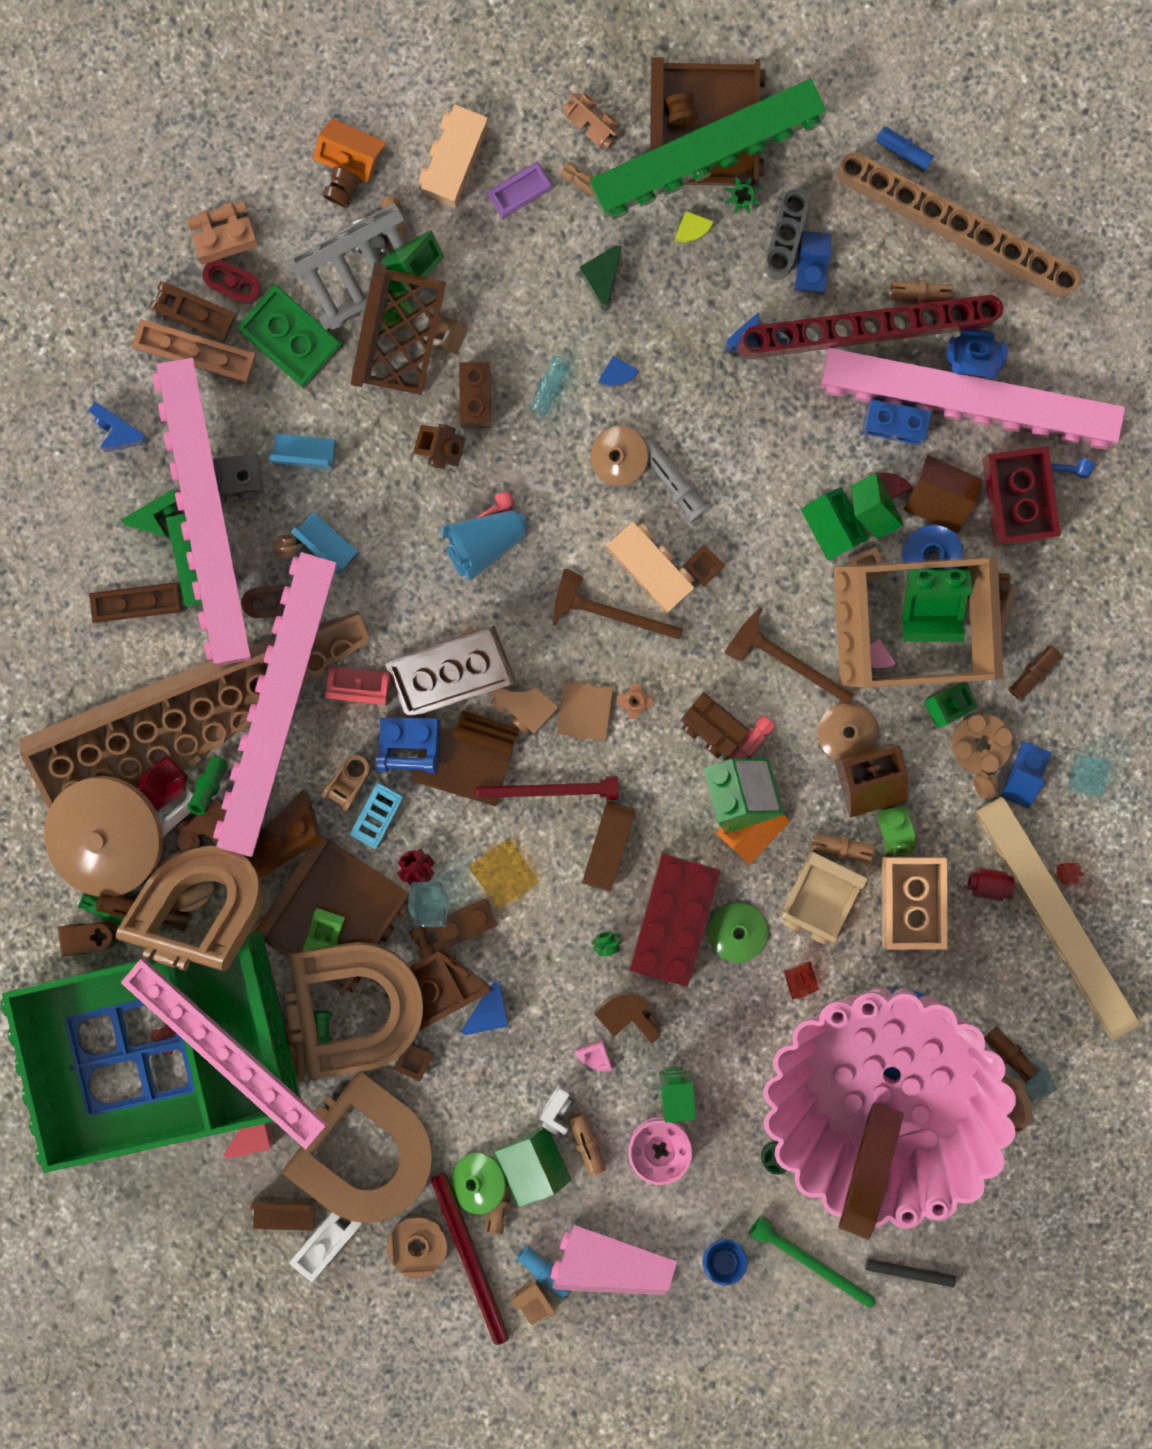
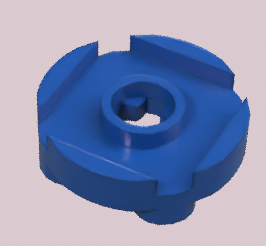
(964, 359)

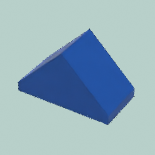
(489, 1012)

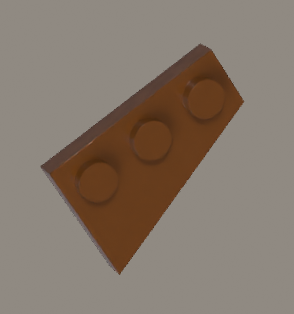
(286, 836)

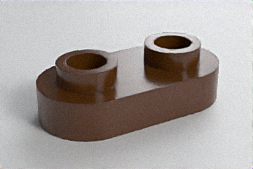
(271, 600)

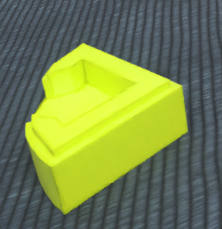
(692, 228)

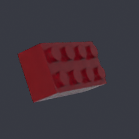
(674, 919)

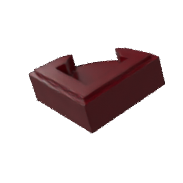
(895, 484)

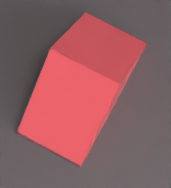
(250, 1141)

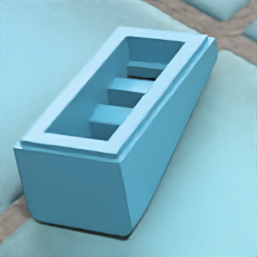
(389, 794)

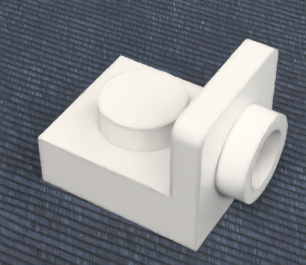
(556, 1105)

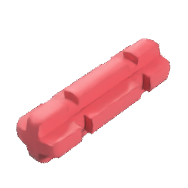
(753, 739)

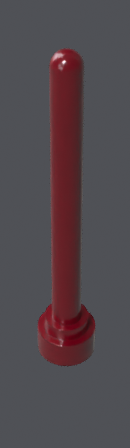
(605, 787)

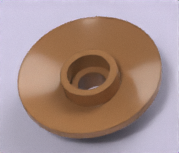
(633, 456)
(836, 720)

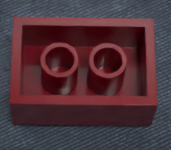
(1021, 496)

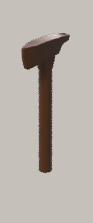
(569, 599)
(751, 636)

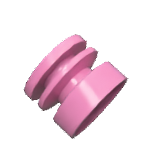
(668, 1166)

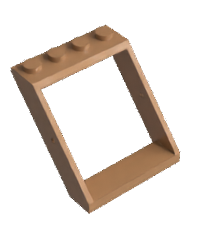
(854, 631)

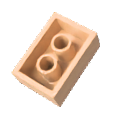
(914, 903)

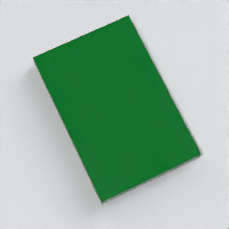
(289, 336)

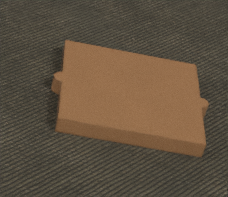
(584, 711)

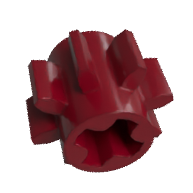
(415, 867)

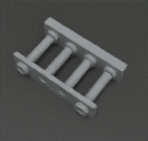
(334, 249)

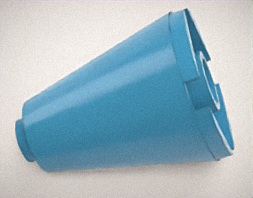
(482, 540)

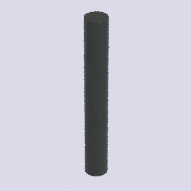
(910, 1273)

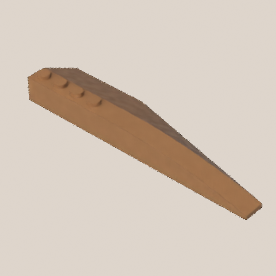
(169, 718)

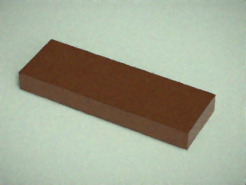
(136, 602)

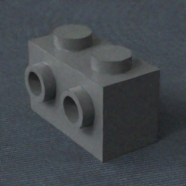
(239, 477)

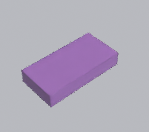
(520, 190)

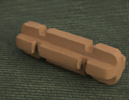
(580, 178)

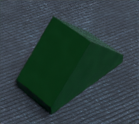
(600, 275)

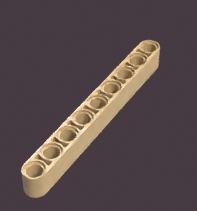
(1057, 918)

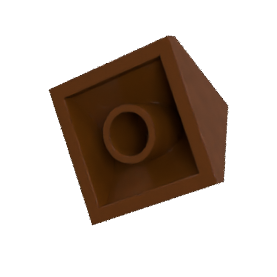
(943, 494)

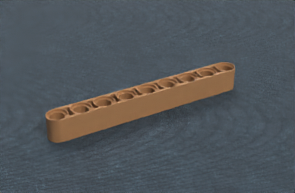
(973, 225)

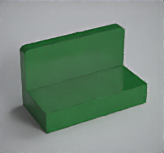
(834, 523)

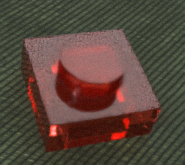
(801, 980)

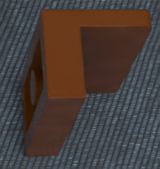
(284, 1213)

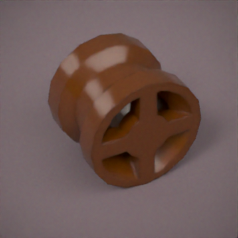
(680, 109)

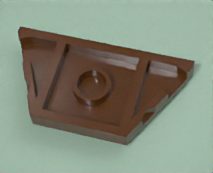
(446, 986)

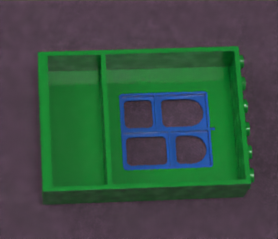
(56, 1070)

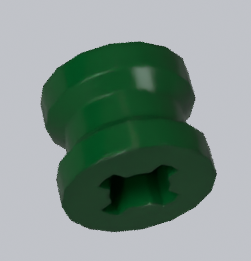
(771, 1165)

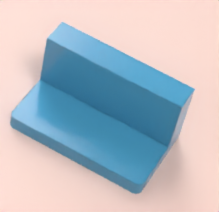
(303, 452)
(325, 542)

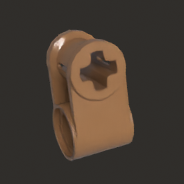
(347, 783)

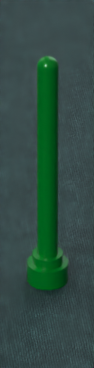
(764, 1231)

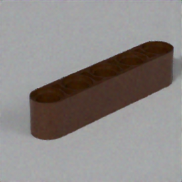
(871, 1171)

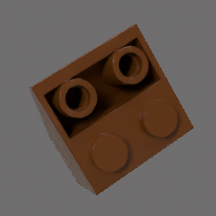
(873, 779)

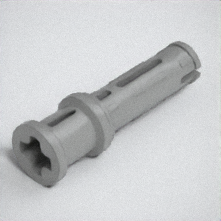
(683, 492)

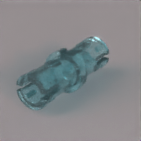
(549, 386)

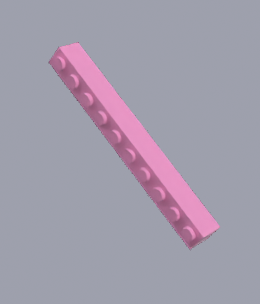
(972, 398)
(203, 512)
(276, 704)

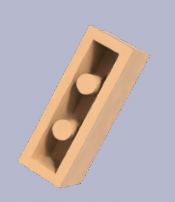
(453, 155)
(651, 566)

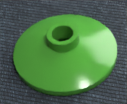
(726, 921)
(489, 1183)

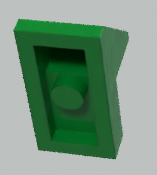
(147, 517)
(950, 704)

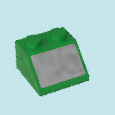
(743, 792)

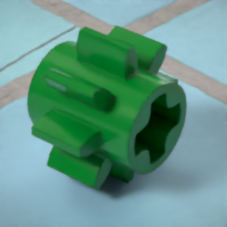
(734, 198)

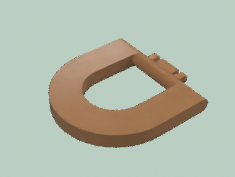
(169, 882)
(361, 1052)
(339, 1195)

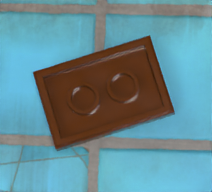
(464, 768)

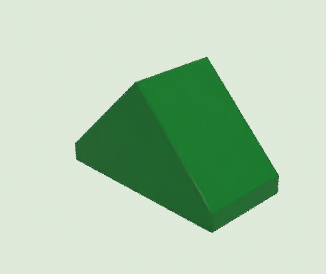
(875, 507)

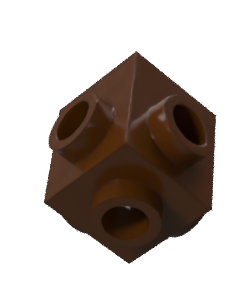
(439, 445)

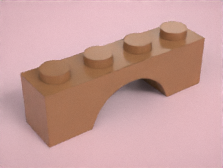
(529, 707)

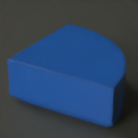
(617, 373)

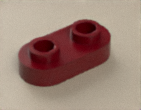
(233, 281)

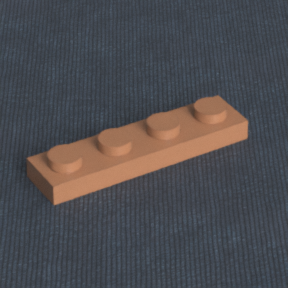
(206, 354)

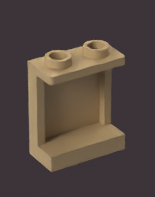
(821, 898)

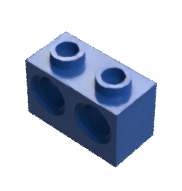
(896, 422)

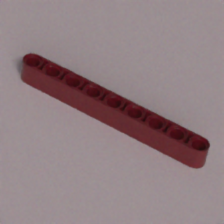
(883, 320)

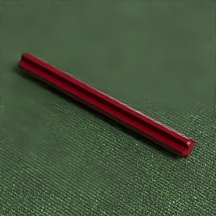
(470, 1259)

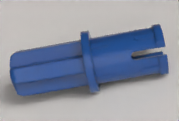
(904, 148)

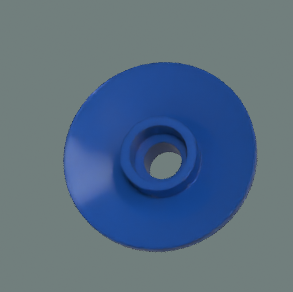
(932, 540)

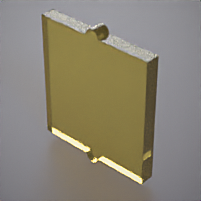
(503, 874)

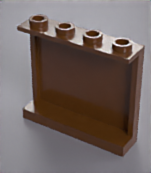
(717, 94)
(341, 885)

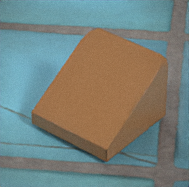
(448, 334)

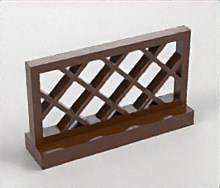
(371, 333)

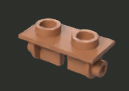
(584, 111)

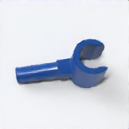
(1082, 470)

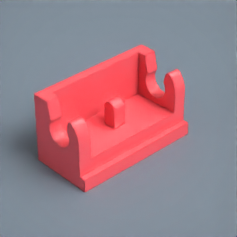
(358, 685)

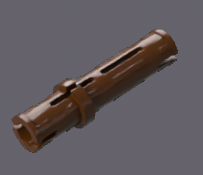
(121, 906)

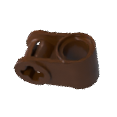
(83, 938)

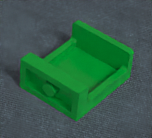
(935, 605)

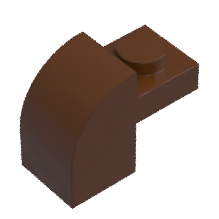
(626, 1007)

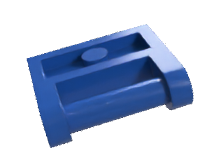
(409, 734)

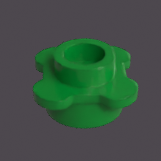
(607, 943)

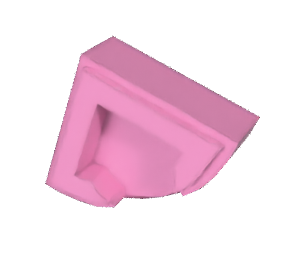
(880, 656)
(595, 1056)

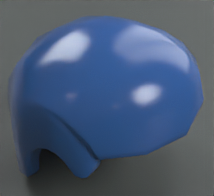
(724, 1262)

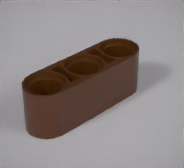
(608, 846)

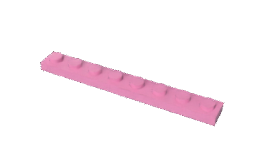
(224, 1053)

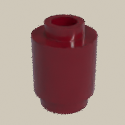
(991, 884)

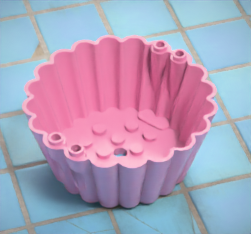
(946, 1089)

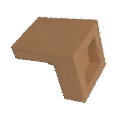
(533, 1302)

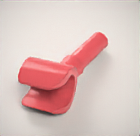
(504, 503)

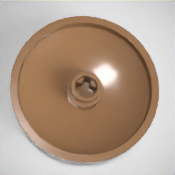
(103, 836)

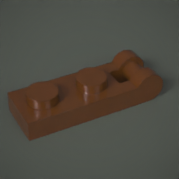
(193, 311)
(459, 927)

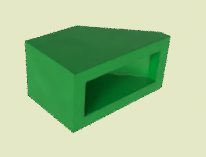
(415, 258)

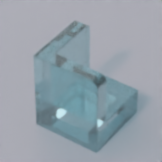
(1088, 775)
(428, 904)
(1040, 1084)

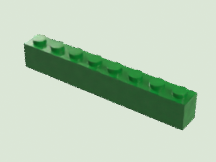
(708, 149)

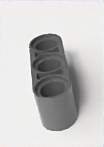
(786, 220)

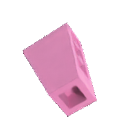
(608, 1265)

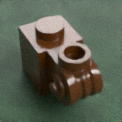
(190, 832)

